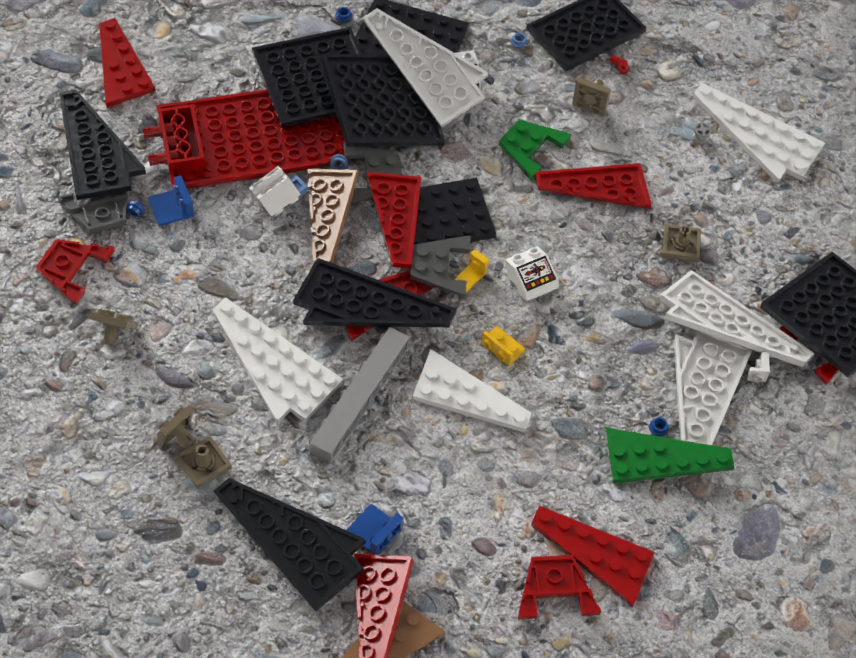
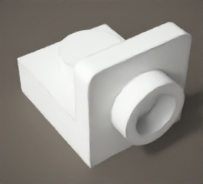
(761, 370)

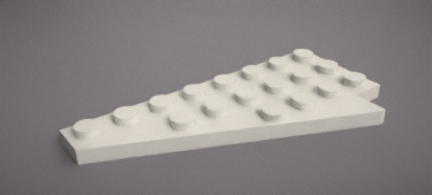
(436, 74)
(767, 140)
(711, 311)
(279, 370)
(706, 383)

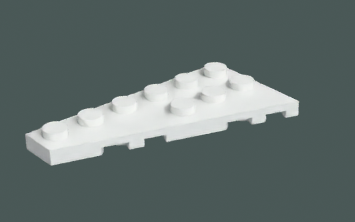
(456, 390)

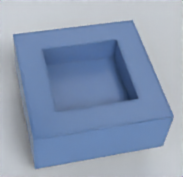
(300, 185)

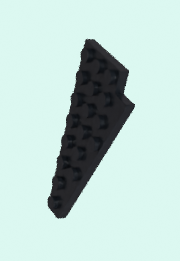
(96, 154)
(352, 299)
(302, 546)

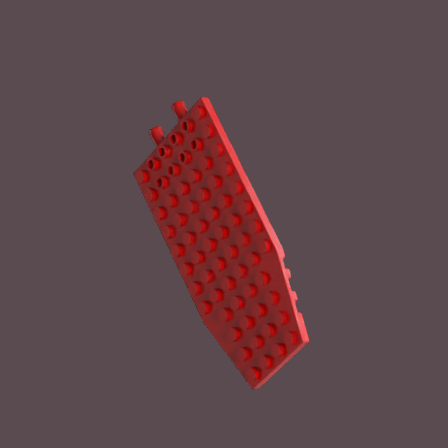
(238, 140)

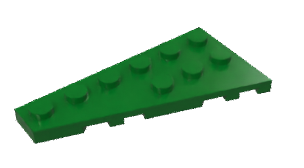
(654, 457)

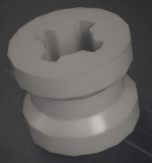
(701, 133)

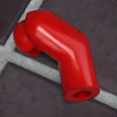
(622, 64)

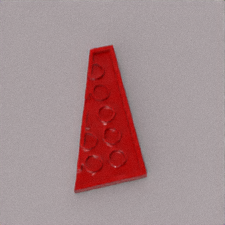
(612, 183)

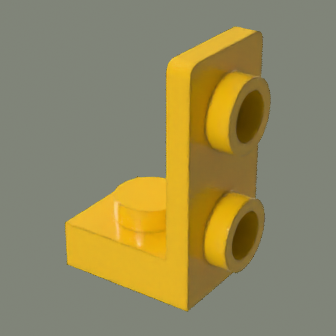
(475, 270)

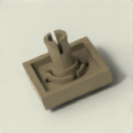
(591, 96)
(681, 239)
(113, 323)
(176, 428)
(202, 456)

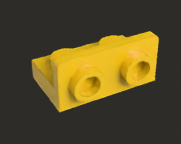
(502, 345)

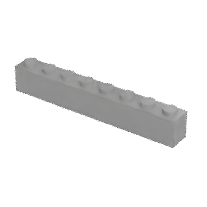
(359, 395)

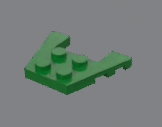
(525, 139)

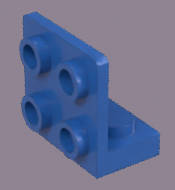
(173, 204)
(376, 528)

